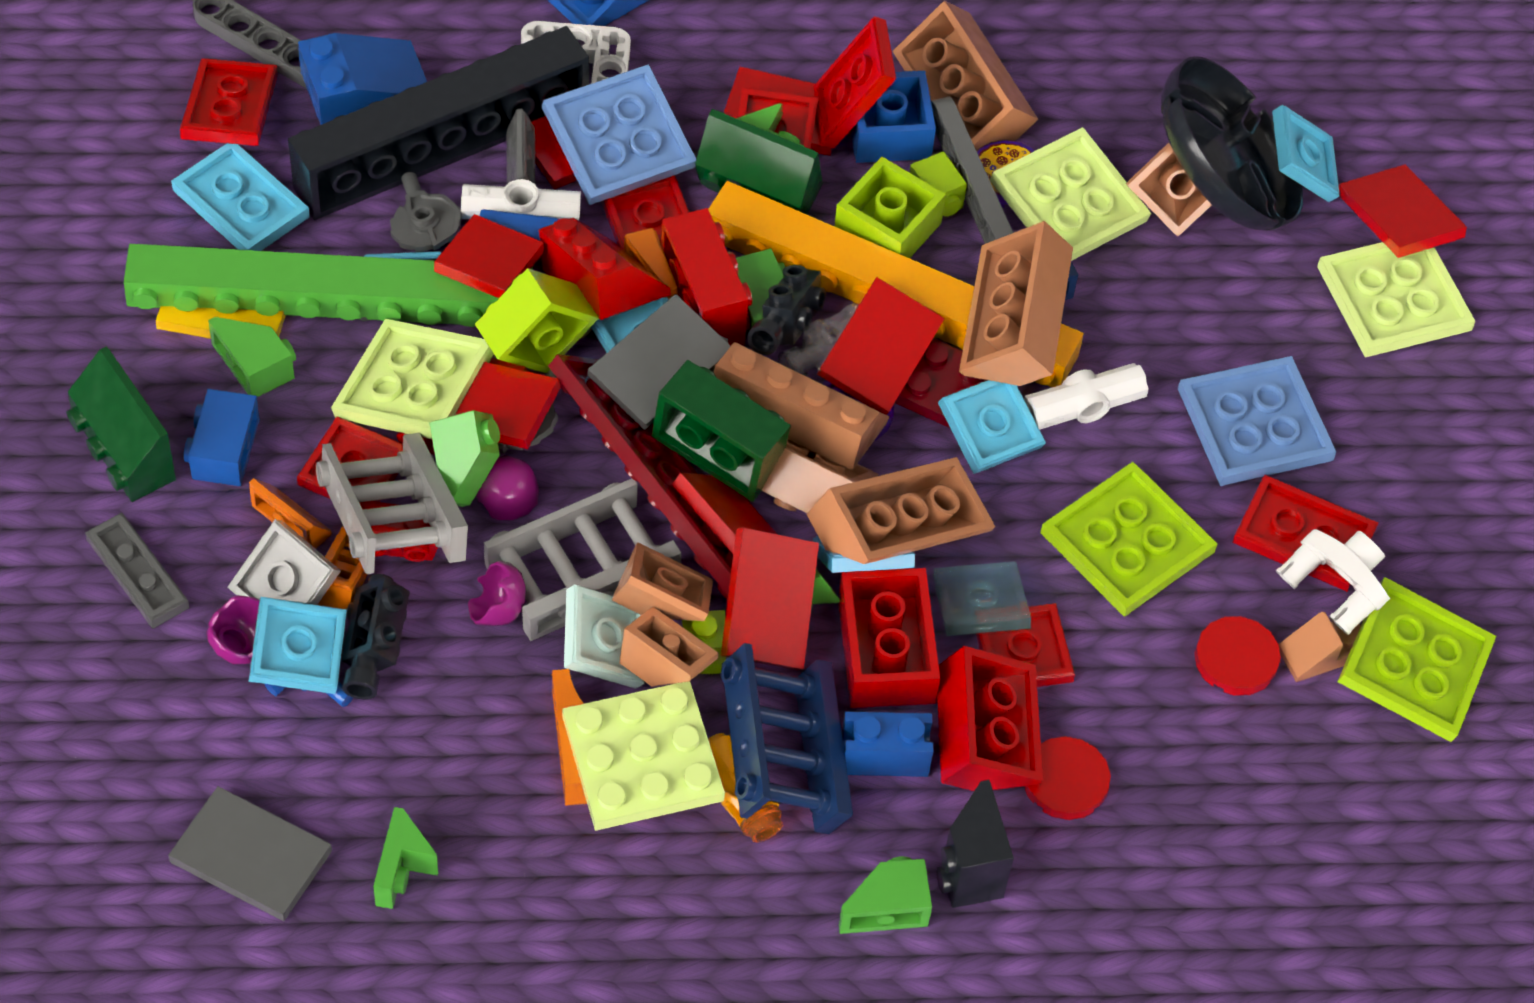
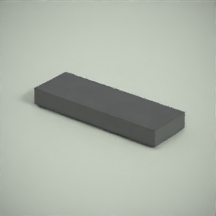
(137, 570)

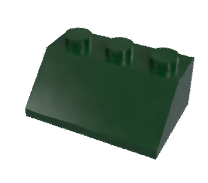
(757, 162)
(120, 428)
(719, 429)

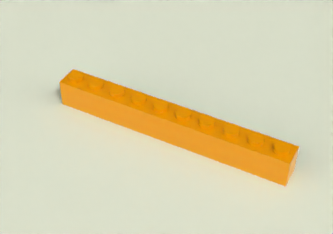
(852, 264)

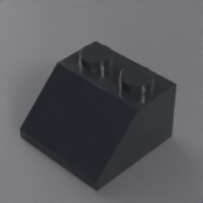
(976, 852)

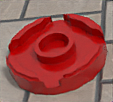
(1237, 655)
(1073, 779)

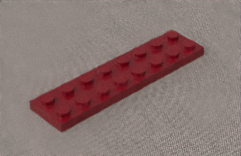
(646, 462)

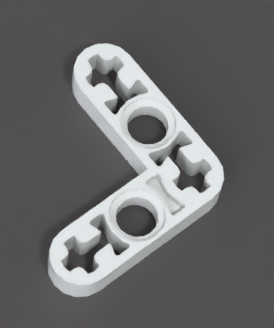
(596, 45)

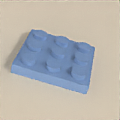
(619, 134)
(1256, 420)

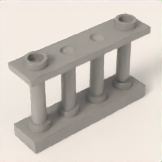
(421, 483)
(548, 612)

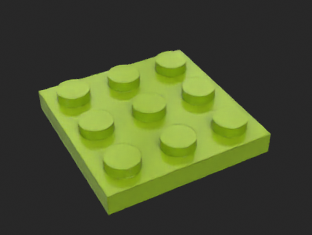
(1128, 538)
(1418, 660)

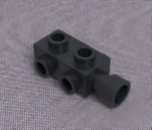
(788, 309)
(373, 634)

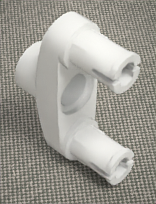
(1351, 561)

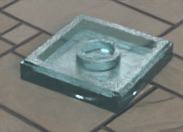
(981, 598)

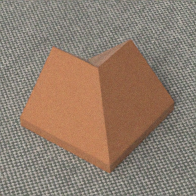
(1169, 191)
(663, 584)

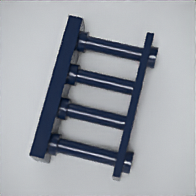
(820, 732)

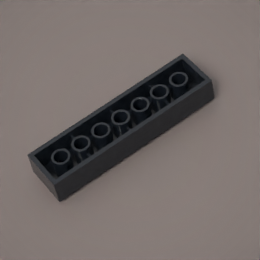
(432, 122)

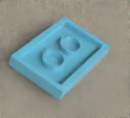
(240, 198)

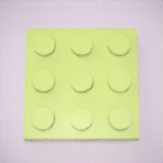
(1072, 191)
(1395, 299)
(411, 378)
(642, 755)

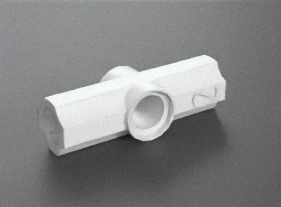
(520, 197)
(1087, 395)

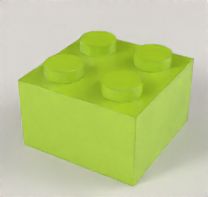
(891, 209)
(536, 320)

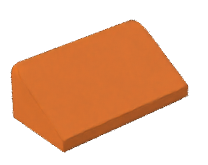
(277, 505)

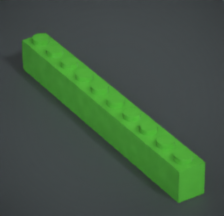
(298, 285)

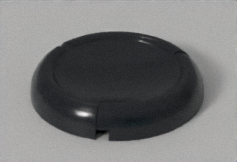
(1227, 146)

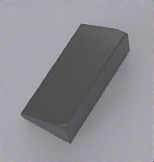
(521, 148)

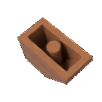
(663, 650)

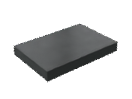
(651, 356)
(250, 853)

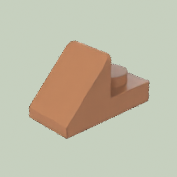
(1316, 648)

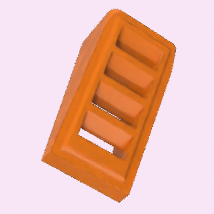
(647, 250)
(343, 590)

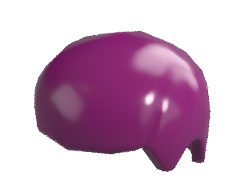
(509, 489)
(501, 596)
(233, 629)

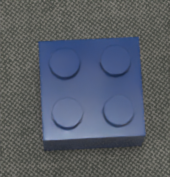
(898, 123)

